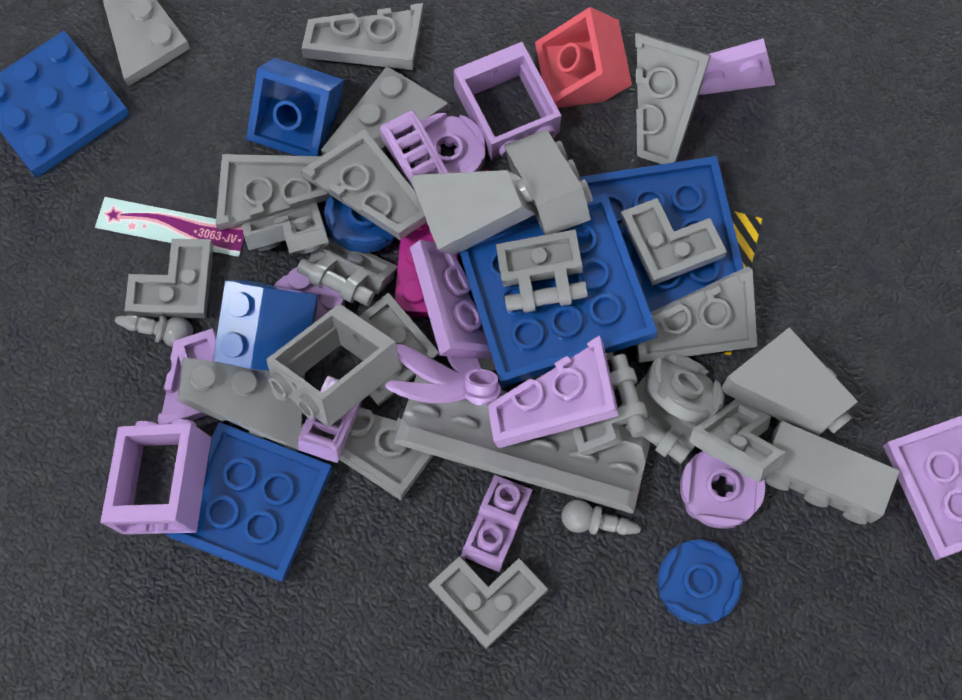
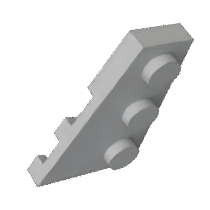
(143, 37)
(368, 40)
(667, 93)
(384, 101)
(369, 184)
(263, 187)
(706, 320)
(241, 398)
(374, 455)

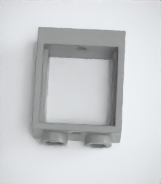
(317, 341)

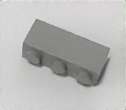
(556, 185)
(831, 474)

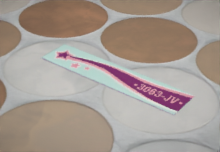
(167, 225)

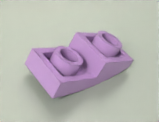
(496, 523)

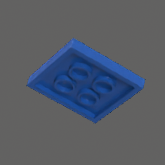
(54, 104)
(256, 502)

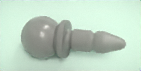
(164, 329)
(580, 516)

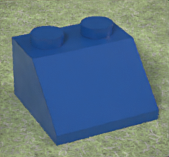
(293, 108)
(260, 321)

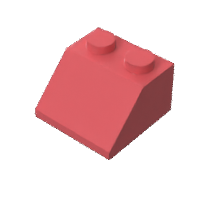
(584, 60)

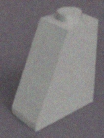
(471, 205)
(792, 386)

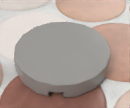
(684, 388)

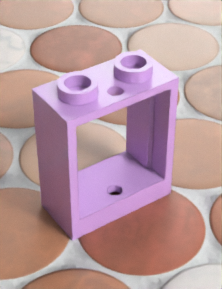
(498, 69)
(187, 485)

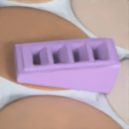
(403, 133)
(322, 446)

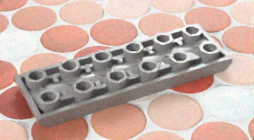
(464, 435)

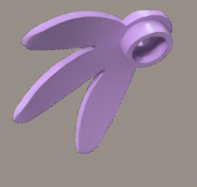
(465, 382)

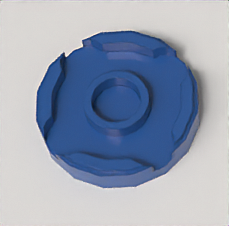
(352, 229)
(699, 582)

